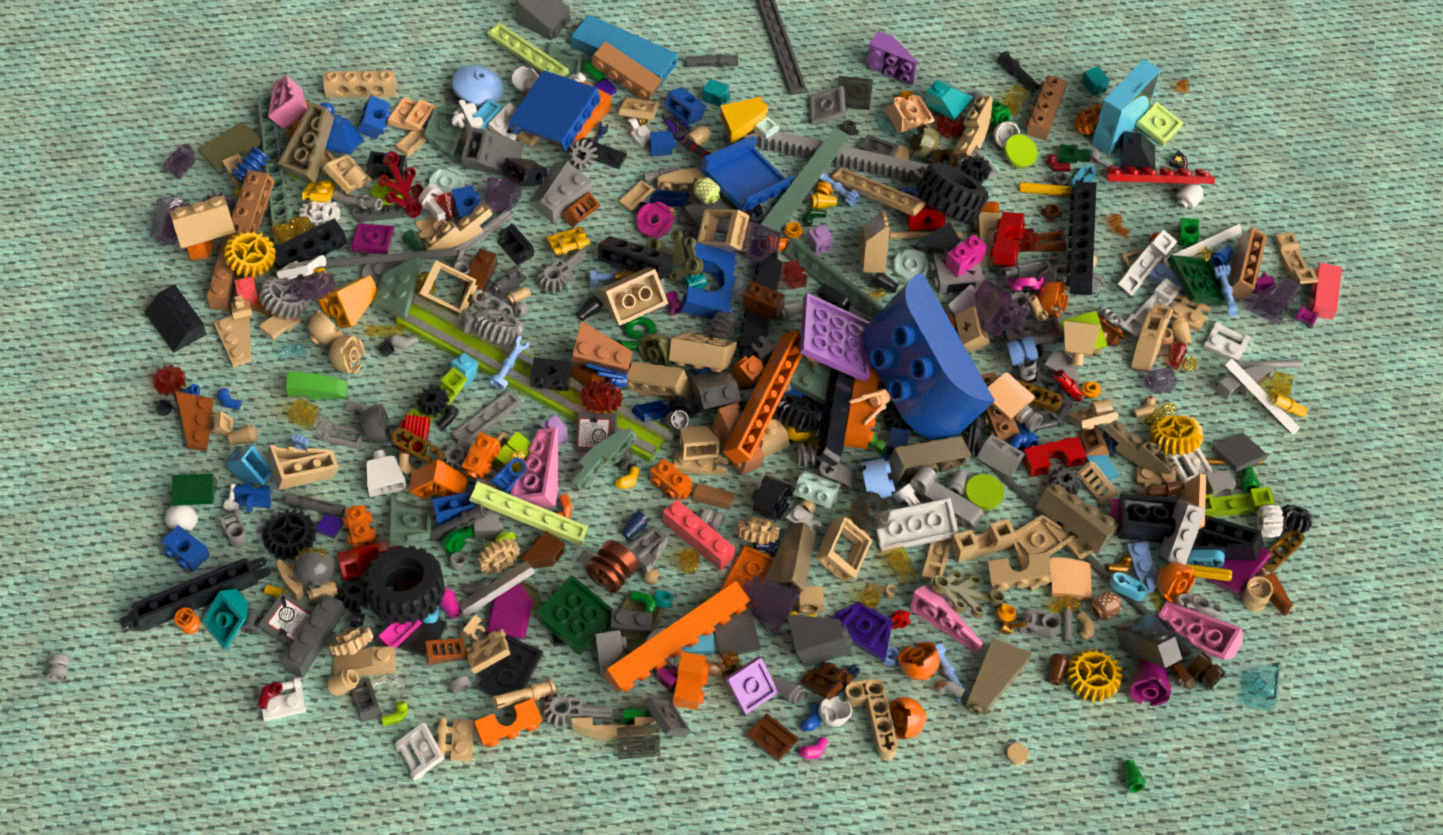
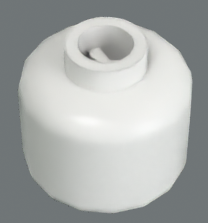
(1189, 196)

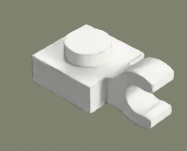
(639, 134)

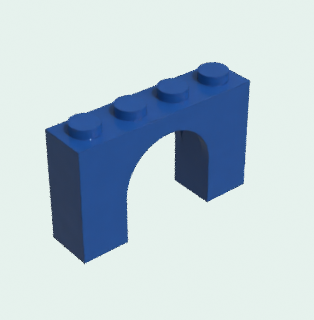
(721, 266)

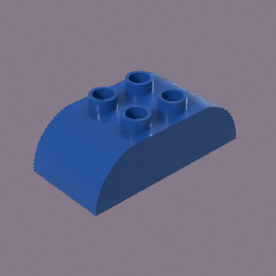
(925, 363)

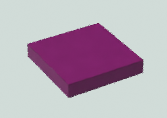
(372, 238)

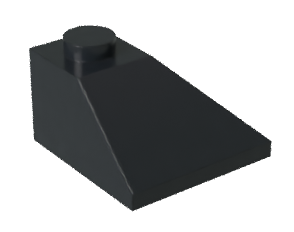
(1136, 151)
(939, 241)

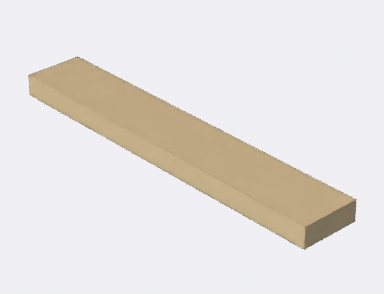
(878, 191)

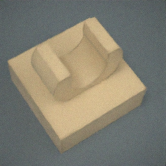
(241, 308)
(222, 424)
(471, 627)

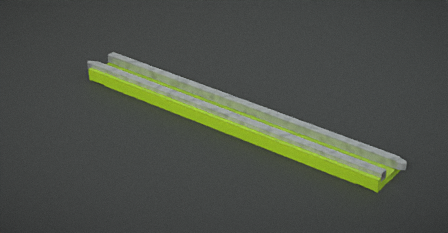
(439, 328)

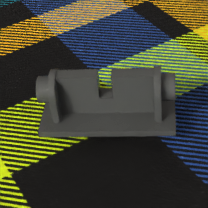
(508, 282)

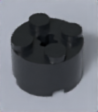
(772, 498)

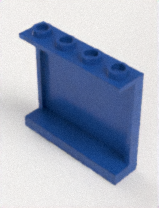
(555, 109)
(744, 174)

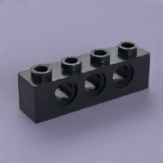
(311, 239)
(634, 256)

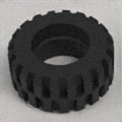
(952, 192)
(409, 604)

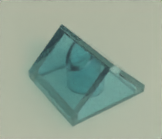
(1260, 686)

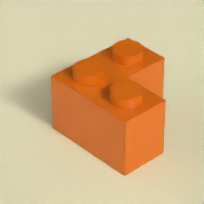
(437, 479)
(690, 680)

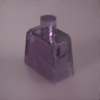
(502, 194)

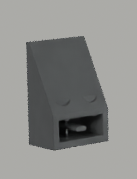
(488, 150)

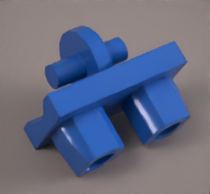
(253, 497)

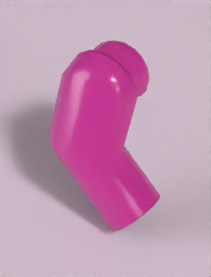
(814, 751)

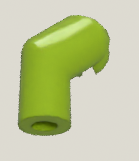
(398, 715)

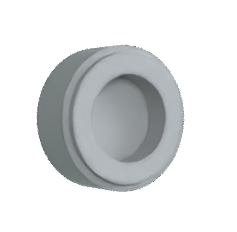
(460, 684)

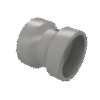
(1029, 418)
(680, 419)
(712, 519)
(58, 668)

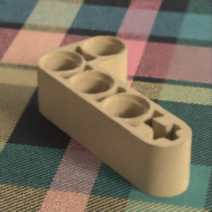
(876, 719)

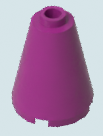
(1150, 684)

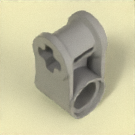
(463, 264)
(838, 474)
(233, 526)
(1039, 623)

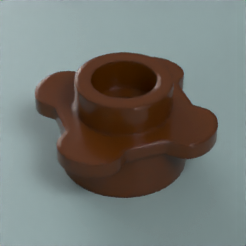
(1051, 208)

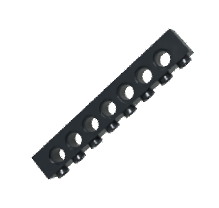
(1082, 238)

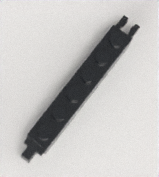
(769, 276)
(194, 593)

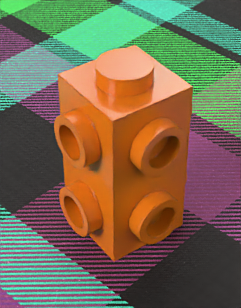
(747, 371)
(481, 456)
(671, 480)
(358, 523)

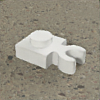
(799, 515)

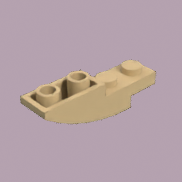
(976, 125)
(680, 180)
(452, 235)
(1150, 337)

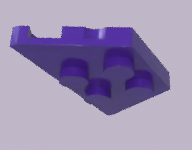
(867, 628)

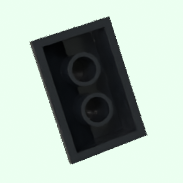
(175, 319)
(1145, 518)

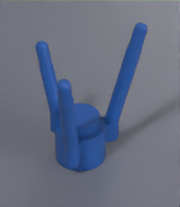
(615, 376)

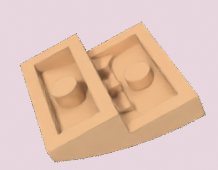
(410, 114)
(1009, 395)
(1071, 578)

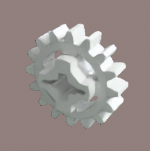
(320, 212)

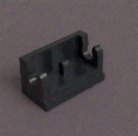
(515, 244)

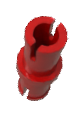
(1068, 385)

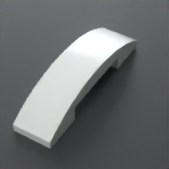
(1146, 262)
(1163, 295)

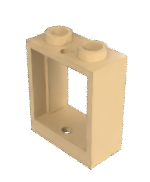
(735, 233)
(431, 278)
(833, 562)

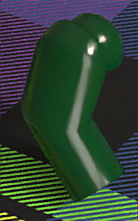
(808, 217)

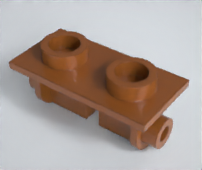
(1114, 332)

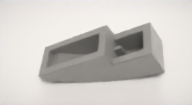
(1231, 384)

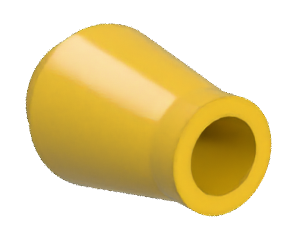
(822, 201)

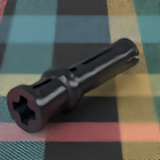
(1013, 67)

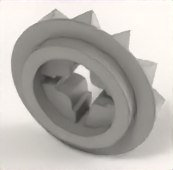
(1110, 315)

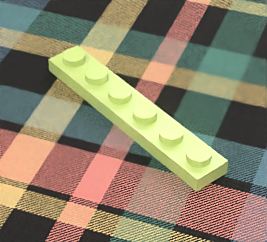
(525, 50)
(528, 513)

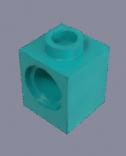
(1095, 81)
(716, 93)

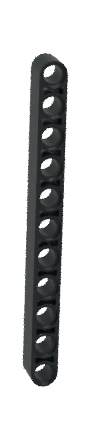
(836, 410)

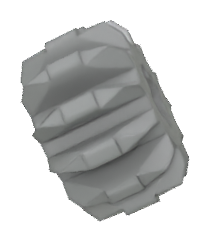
(579, 148)

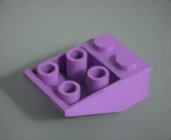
(891, 58)

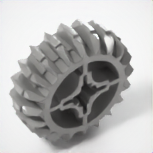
(281, 299)
(497, 326)

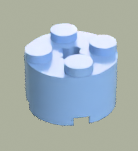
(877, 478)

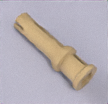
(532, 691)

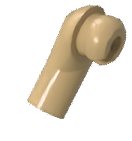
(1147, 409)
(404, 464)
(1088, 626)

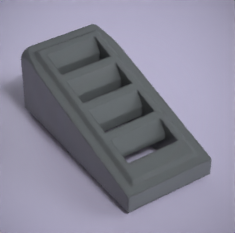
(370, 710)

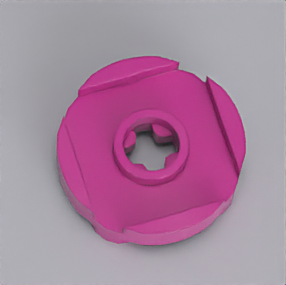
(657, 229)
(1025, 281)

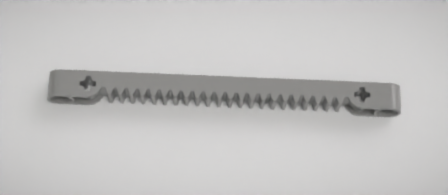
(846, 157)

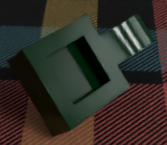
(1070, 154)

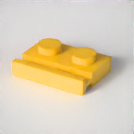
(319, 192)

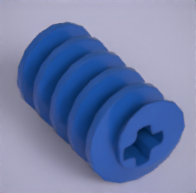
(252, 163)

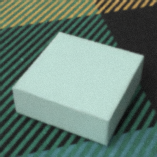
(766, 127)

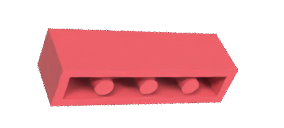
(698, 534)

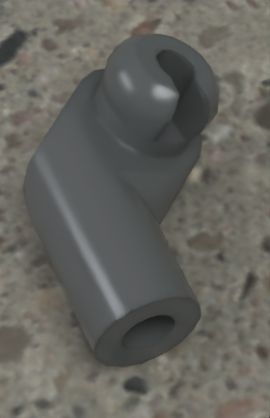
(471, 589)

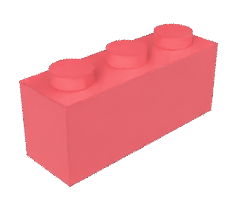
(1325, 291)

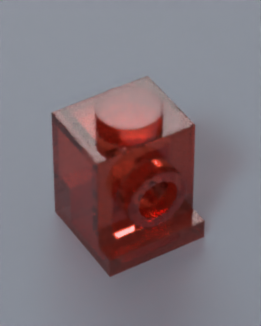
(1028, 241)
(794, 275)

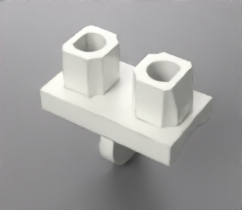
(463, 116)

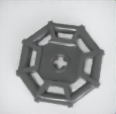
(1057, 420)

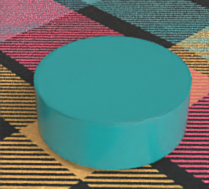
(663, 598)

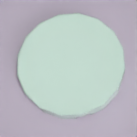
(447, 179)
(910, 264)

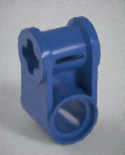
(508, 476)

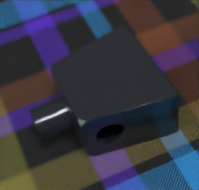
(531, 173)

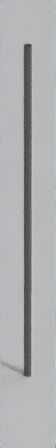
(1090, 559)

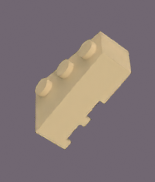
(658, 381)
(299, 467)

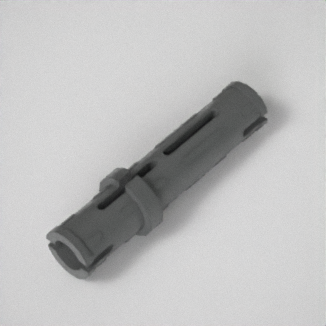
(706, 61)
(1021, 269)
(307, 503)
(465, 519)

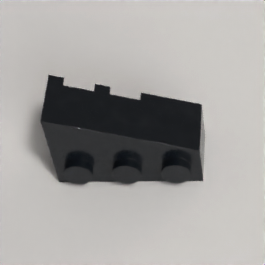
(1230, 538)

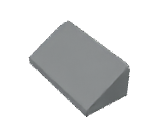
(962, 302)

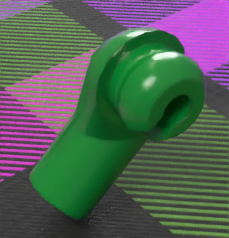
(645, 598)

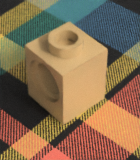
(811, 600)

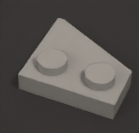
(648, 548)

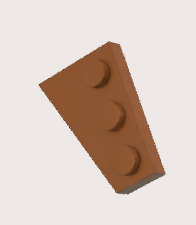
(195, 418)

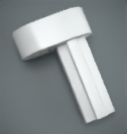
(428, 201)
(907, 494)

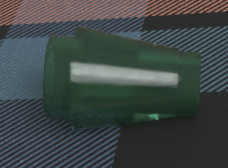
(413, 241)

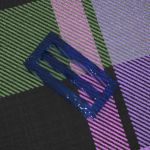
(669, 198)
(651, 411)

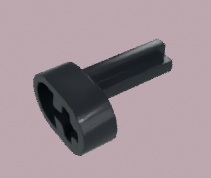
(973, 436)

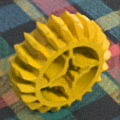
(251, 262)
(1176, 434)
(1104, 686)

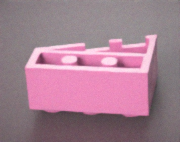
(286, 102)

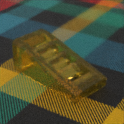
(1013, 103)

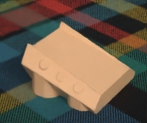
(908, 113)

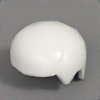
(524, 77)
(1004, 132)
(182, 515)
(840, 709)

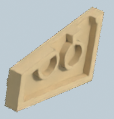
(235, 338)

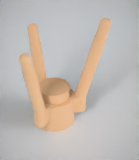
(877, 399)

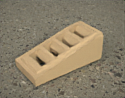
(1086, 470)

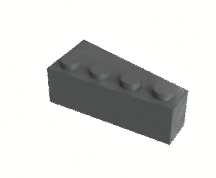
(1149, 641)

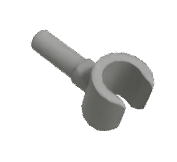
(1095, 158)

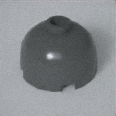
(374, 424)
(313, 569)

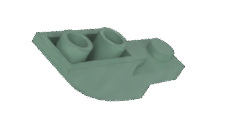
(607, 450)

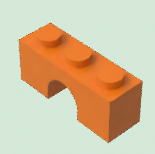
(526, 717)

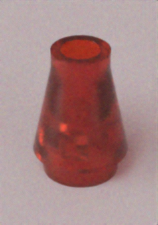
(446, 203)
(1177, 352)

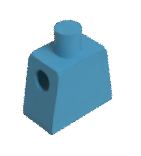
(248, 465)

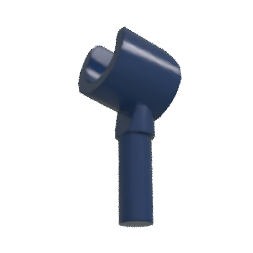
(601, 131)

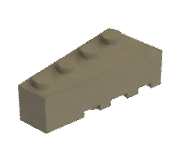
(307, 146)
(937, 454)
(1077, 517)

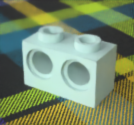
(817, 489)

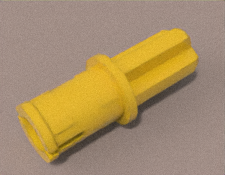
(1289, 405)

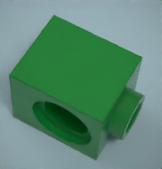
(1188, 232)

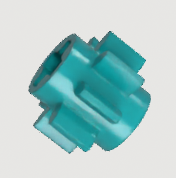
(696, 281)

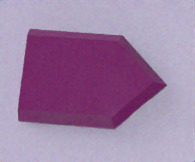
(510, 612)

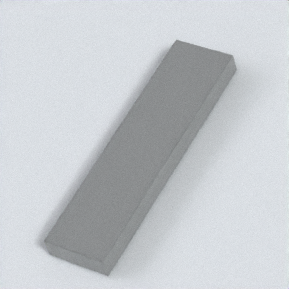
(486, 417)
(496, 588)

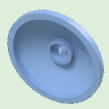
(477, 84)

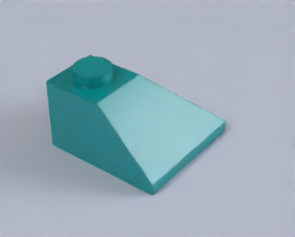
(947, 99)
(226, 616)

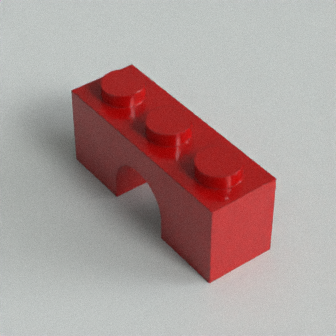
(1009, 227)
(1067, 450)
(356, 560)

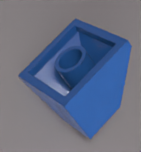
(343, 136)

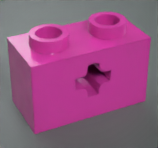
(965, 256)

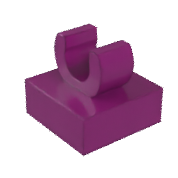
(1263, 283)
(668, 678)

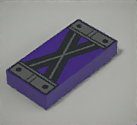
(676, 126)

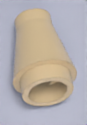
(1181, 331)
(244, 435)

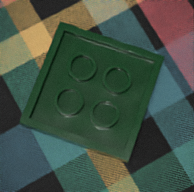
(1197, 279)
(575, 615)

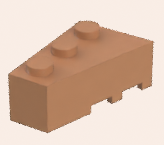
(600, 350)
(724, 426)

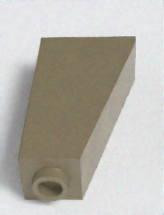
(793, 557)
(996, 674)

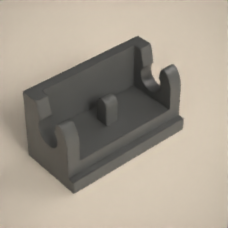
(765, 350)

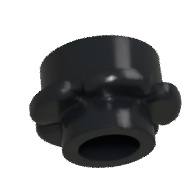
(357, 619)

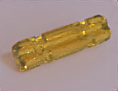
(385, 331)
(1169, 409)

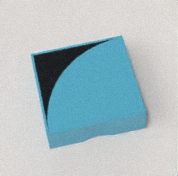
(1125, 106)

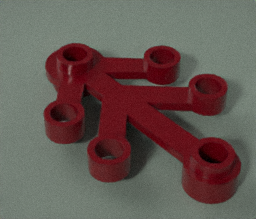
(411, 205)

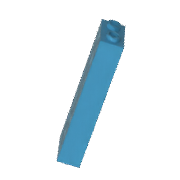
(594, 32)

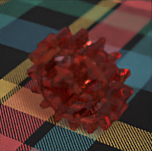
(601, 397)

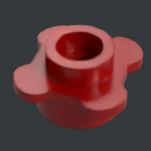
(900, 619)

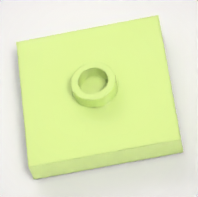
(1159, 123)

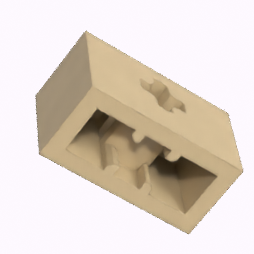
(969, 330)

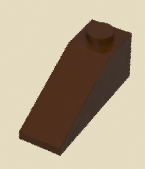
(481, 270)

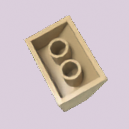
(202, 221)
(633, 296)

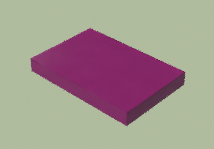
(1241, 572)

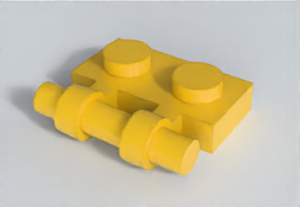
(568, 241)

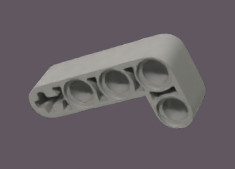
(929, 490)

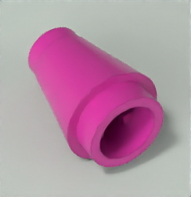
(450, 604)

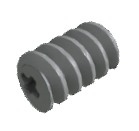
(807, 455)

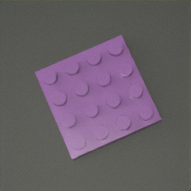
(834, 337)

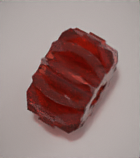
(950, 127)
(169, 380)

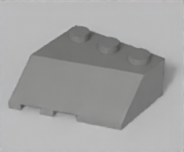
(560, 190)

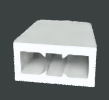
(384, 475)

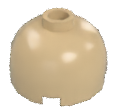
(322, 329)
(344, 351)

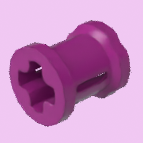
(673, 303)
(1307, 316)

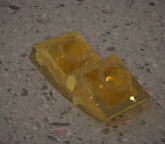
(290, 230)

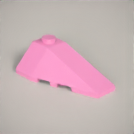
(540, 480)
(940, 614)
(1205, 632)

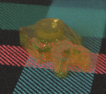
(900, 561)

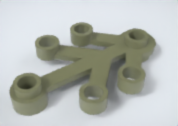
(679, 256)
(943, 586)

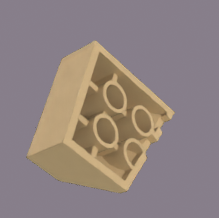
(874, 243)
(701, 351)

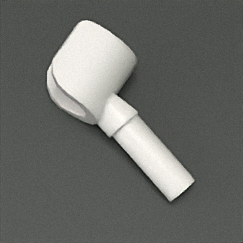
(230, 504)

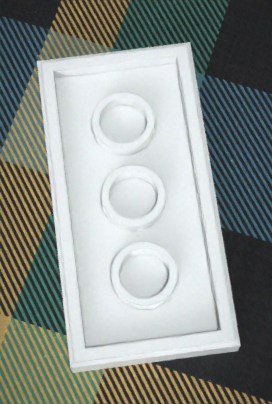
(918, 525)

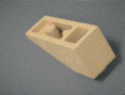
(367, 662)

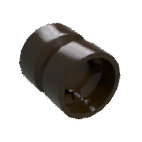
(1207, 672)

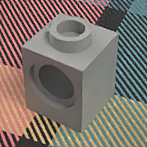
(1220, 484)

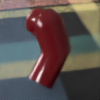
(1056, 166)
(268, 692)

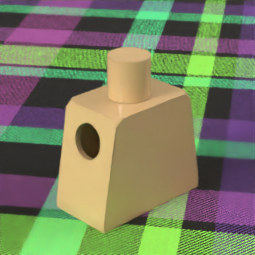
(1080, 340)
(774, 438)
(698, 443)

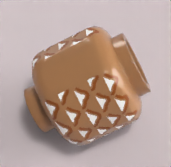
(1105, 606)

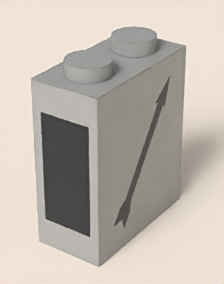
(947, 282)

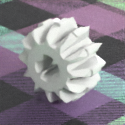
(1270, 521)

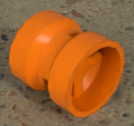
(191, 623)

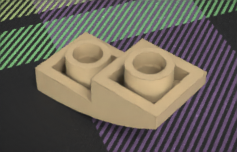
(289, 580)

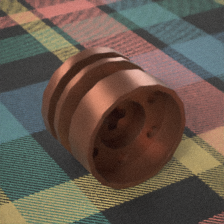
(612, 566)

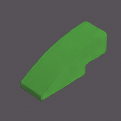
(315, 386)

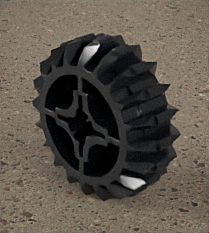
(798, 412)
(273, 533)

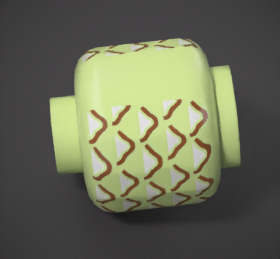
(706, 190)

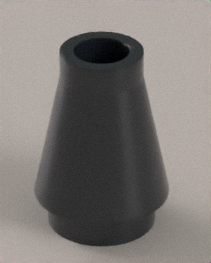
(883, 281)
(589, 308)

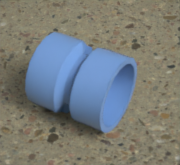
(1022, 350)

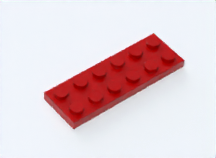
(1164, 175)

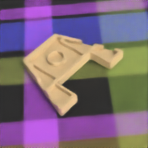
(1045, 536)

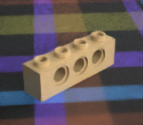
(359, 84)

